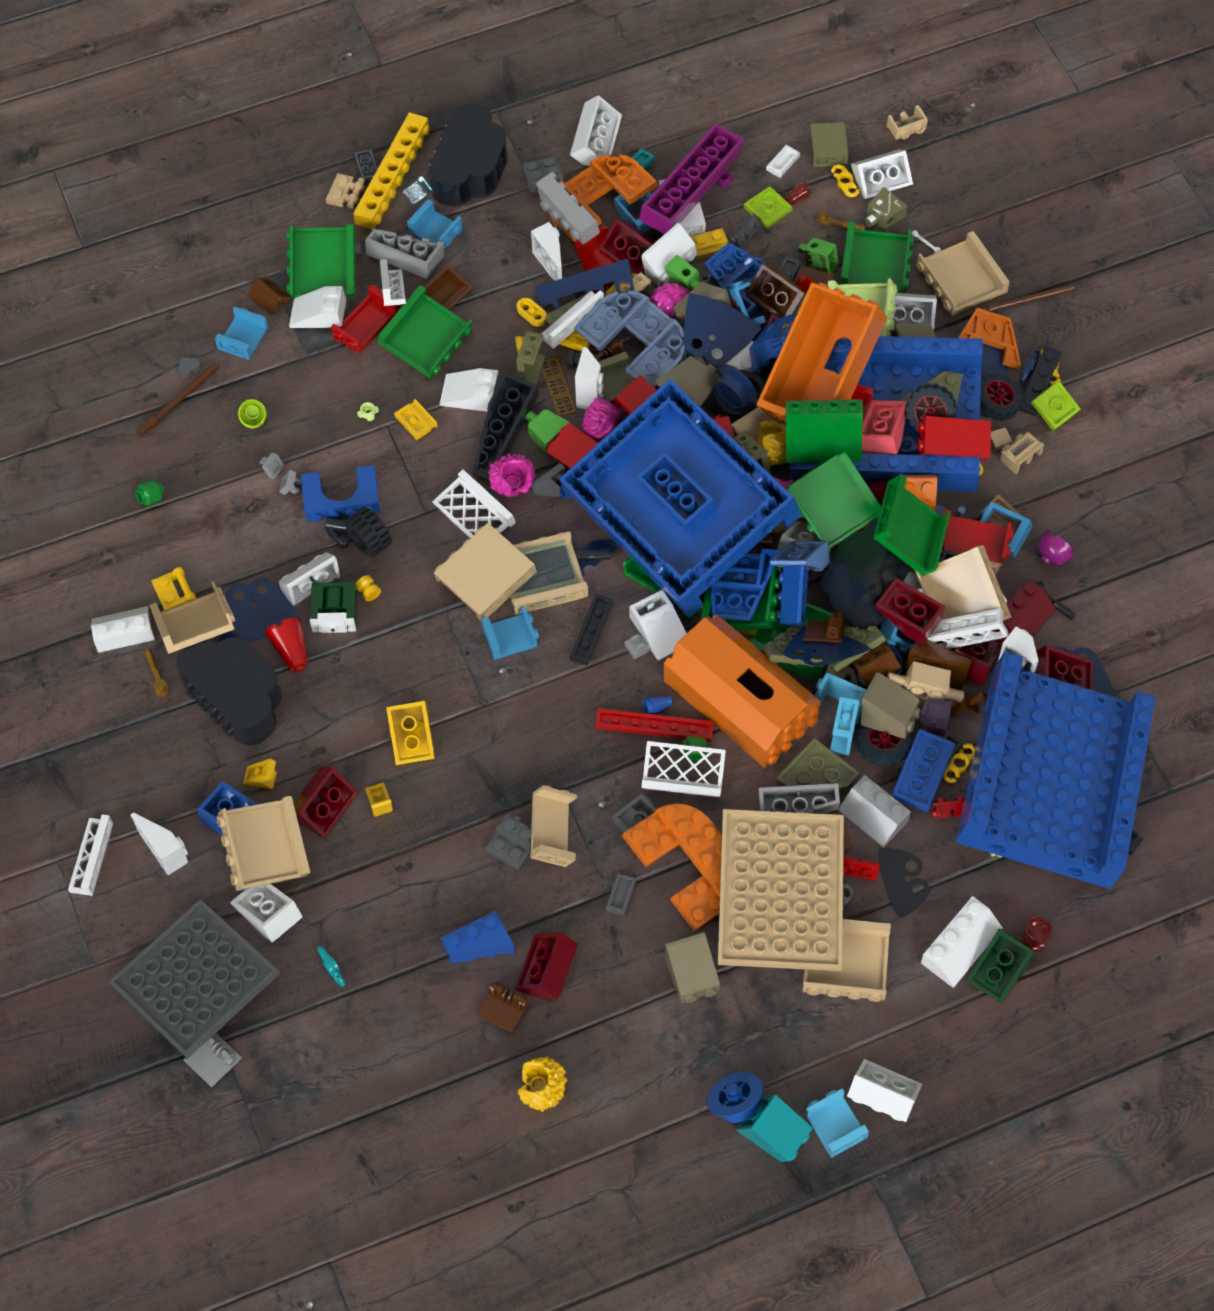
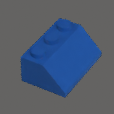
(793, 596)
(222, 797)

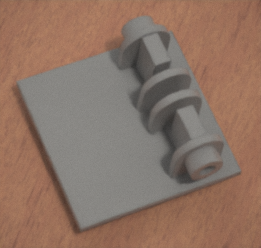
(213, 1060)

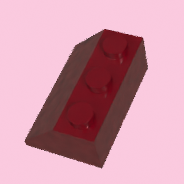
(626, 242)
(1028, 608)
(324, 801)
(546, 965)

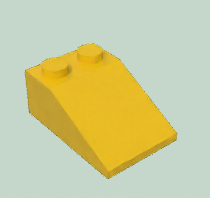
(410, 732)

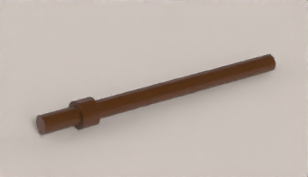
(991, 307)
(152, 421)

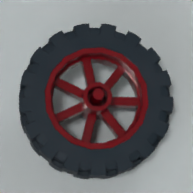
(930, 391)
(992, 403)
(881, 753)

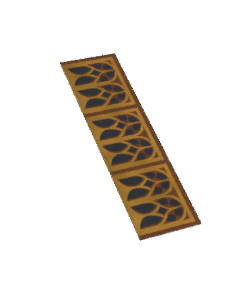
(558, 387)

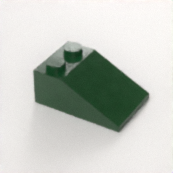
(1001, 965)

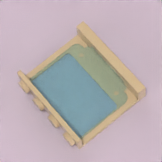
(557, 574)

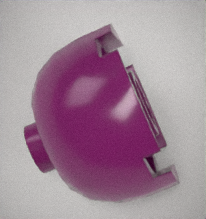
(1054, 549)

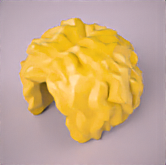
(773, 439)
(543, 1083)

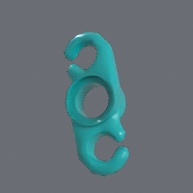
(331, 966)

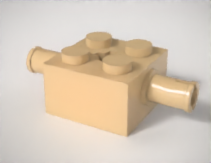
(927, 682)

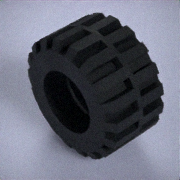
(368, 532)

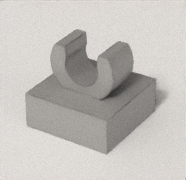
(272, 465)
(288, 483)
(637, 646)

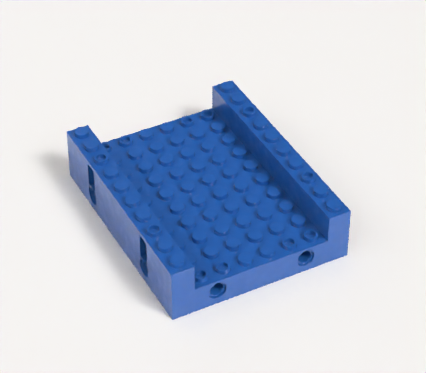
(894, 371)
(678, 495)
(1056, 774)

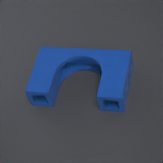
(319, 507)

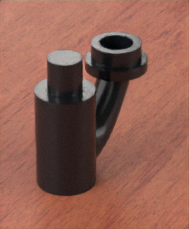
(338, 525)

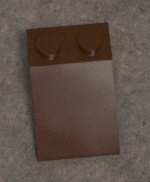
(775, 290)
(940, 657)

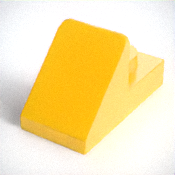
(261, 774)
(379, 799)

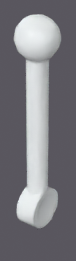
(936, 249)

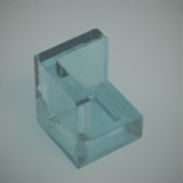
(417, 190)

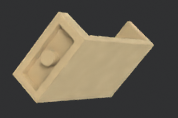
(550, 826)

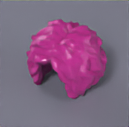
(667, 296)
(600, 419)
(511, 475)

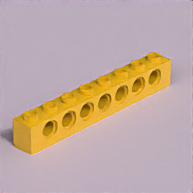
(391, 171)

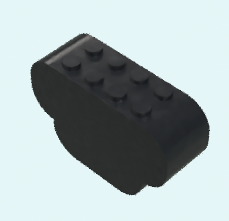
(468, 157)
(860, 576)
(233, 687)

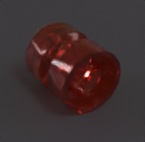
(1037, 933)

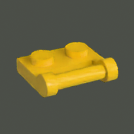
(167, 592)

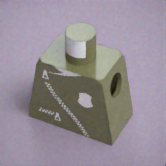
(885, 209)

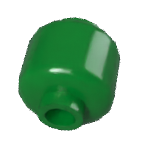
(149, 492)
(696, 741)

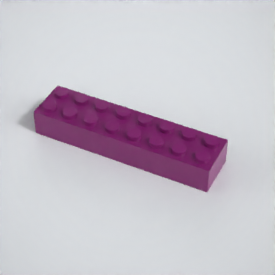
(691, 179)

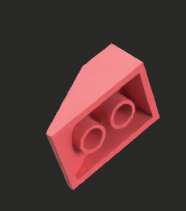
(883, 427)

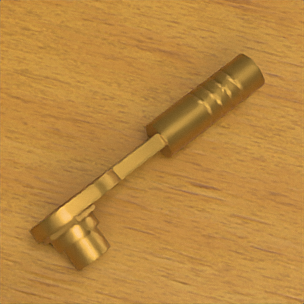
(823, 219)
(160, 685)

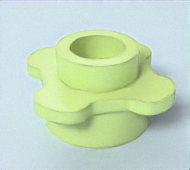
(365, 408)

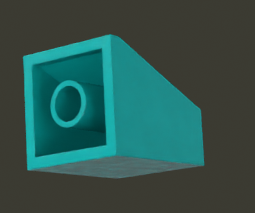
(776, 1129)

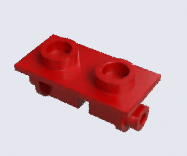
(943, 808)
(866, 869)

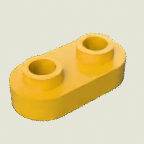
(533, 313)

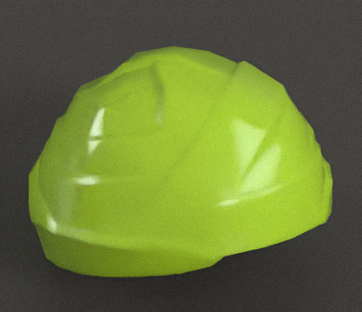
(252, 413)

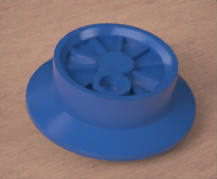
(735, 1097)

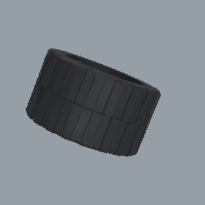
(723, 409)

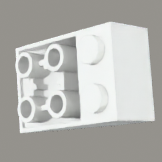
(657, 623)

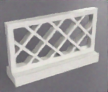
(481, 495)
(678, 786)

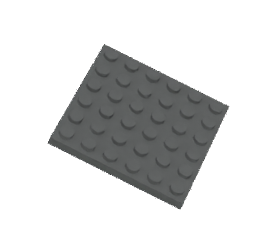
(194, 978)

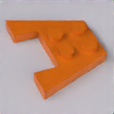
(995, 332)

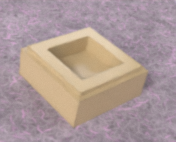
(1000, 438)

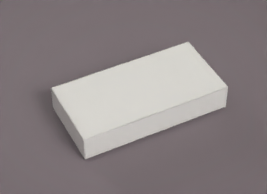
(783, 161)

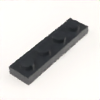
(1040, 378)
(591, 629)

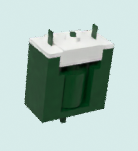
(333, 607)

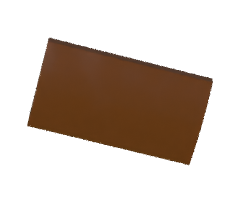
(447, 287)

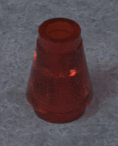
(798, 194)

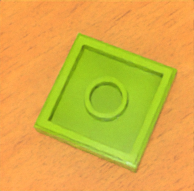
(768, 207)
(1055, 405)

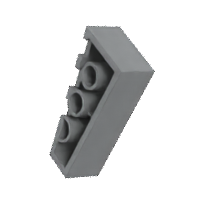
(566, 209)
(404, 252)
(800, 799)

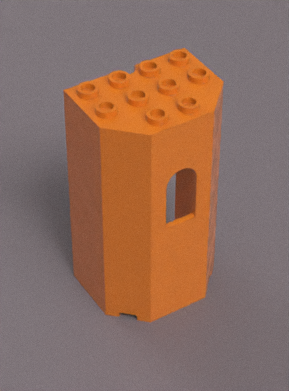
(801, 364)
(706, 676)

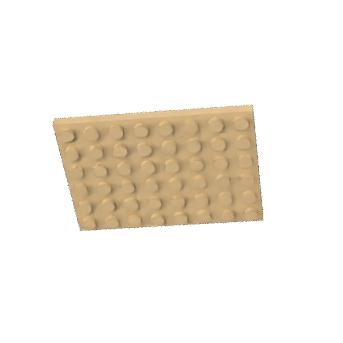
(781, 890)

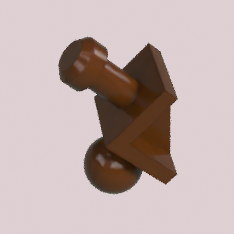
(968, 703)

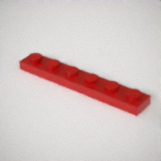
(653, 724)

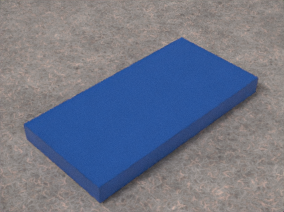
(923, 770)

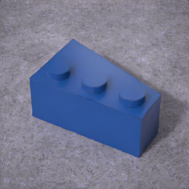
(477, 940)

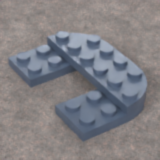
(646, 322)

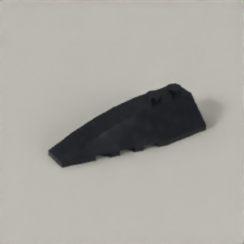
(504, 420)

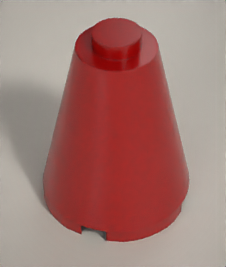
(289, 643)

